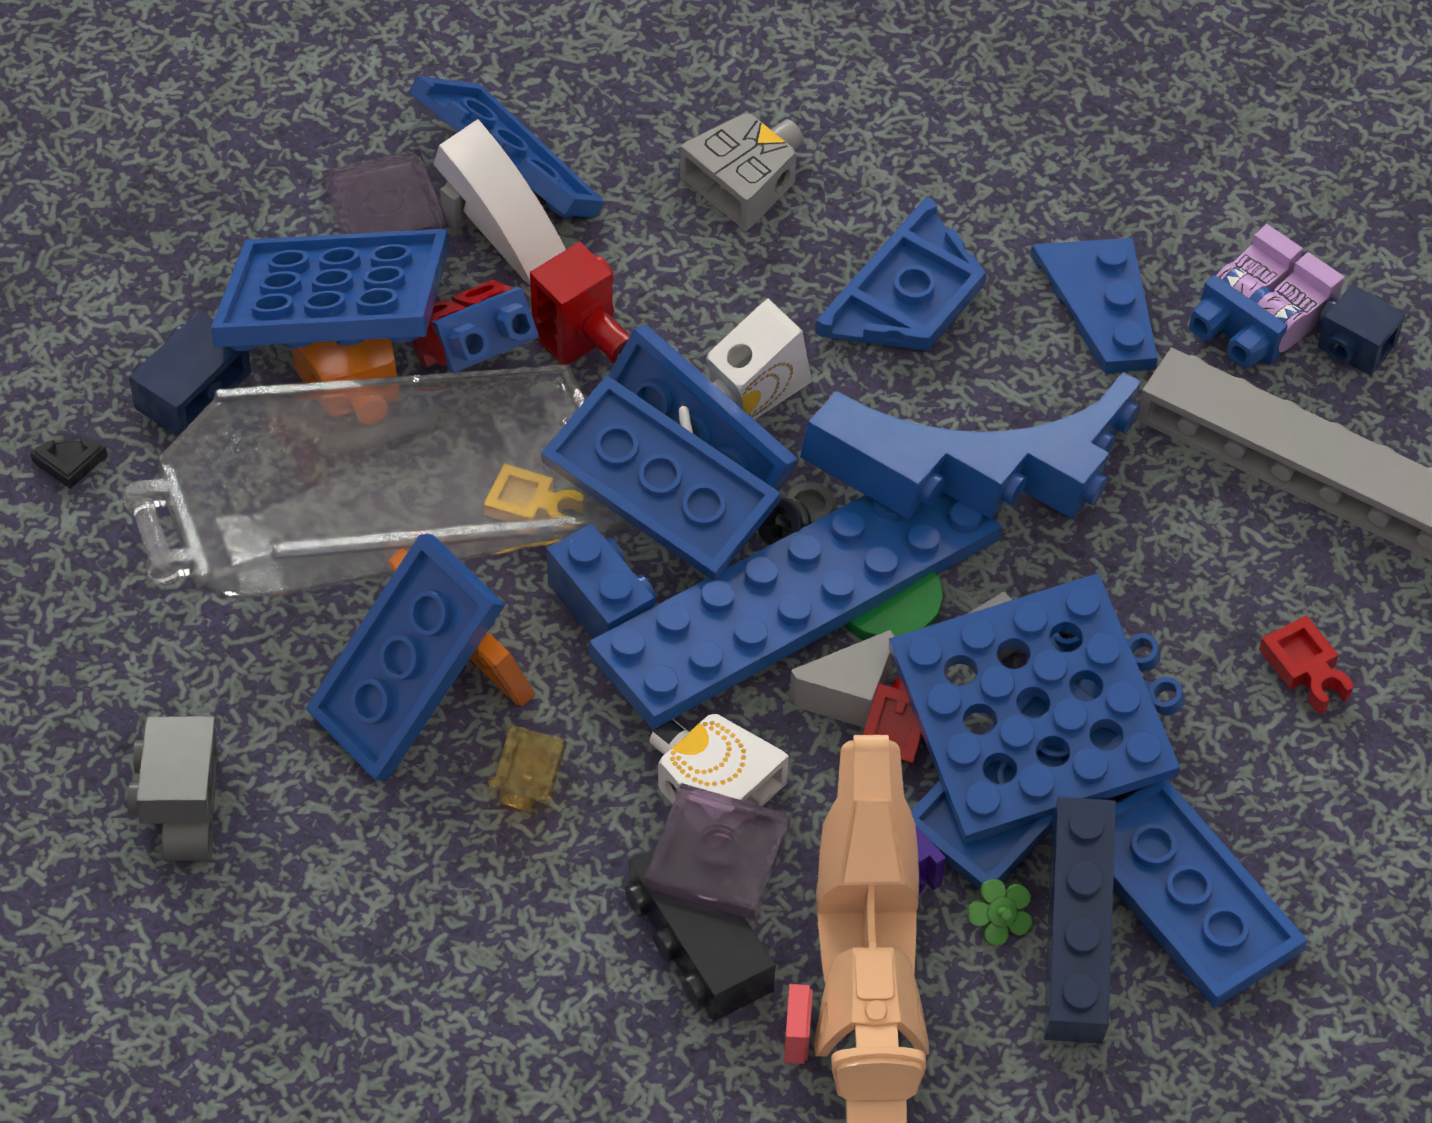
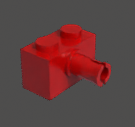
(575, 306)

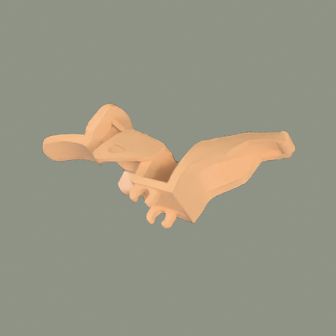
(869, 935)

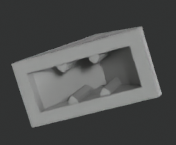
(844, 681)

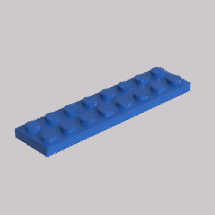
(782, 601)

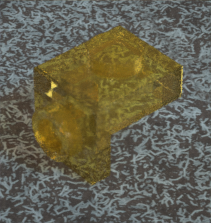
(527, 768)

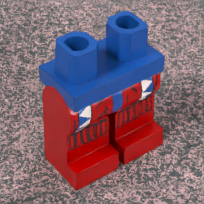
(476, 326)

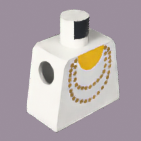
(760, 361)
(719, 760)

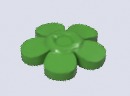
(1001, 911)

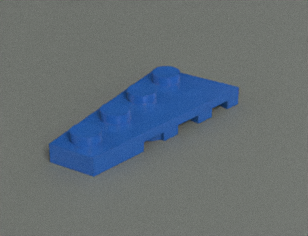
(548, 176)
(669, 381)

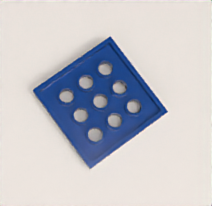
(332, 289)
(1028, 624)

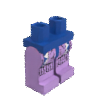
(1265, 299)

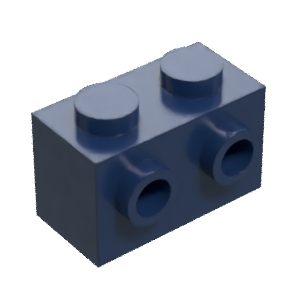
(185, 374)

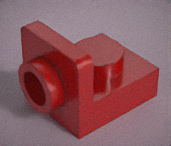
(894, 716)

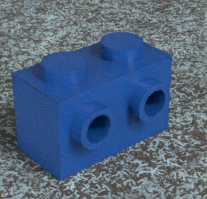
(596, 581)

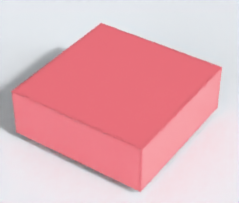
(798, 1024)

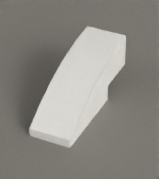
(498, 199)

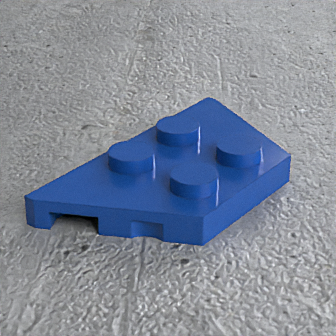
(907, 288)

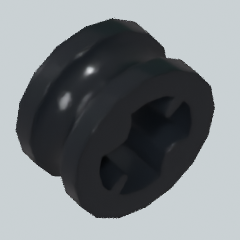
(795, 512)

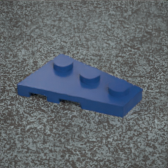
(1105, 297)

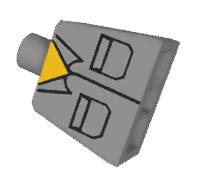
(742, 166)

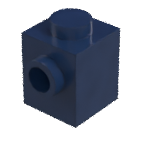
(1359, 329)

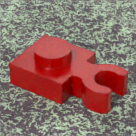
(1305, 656)

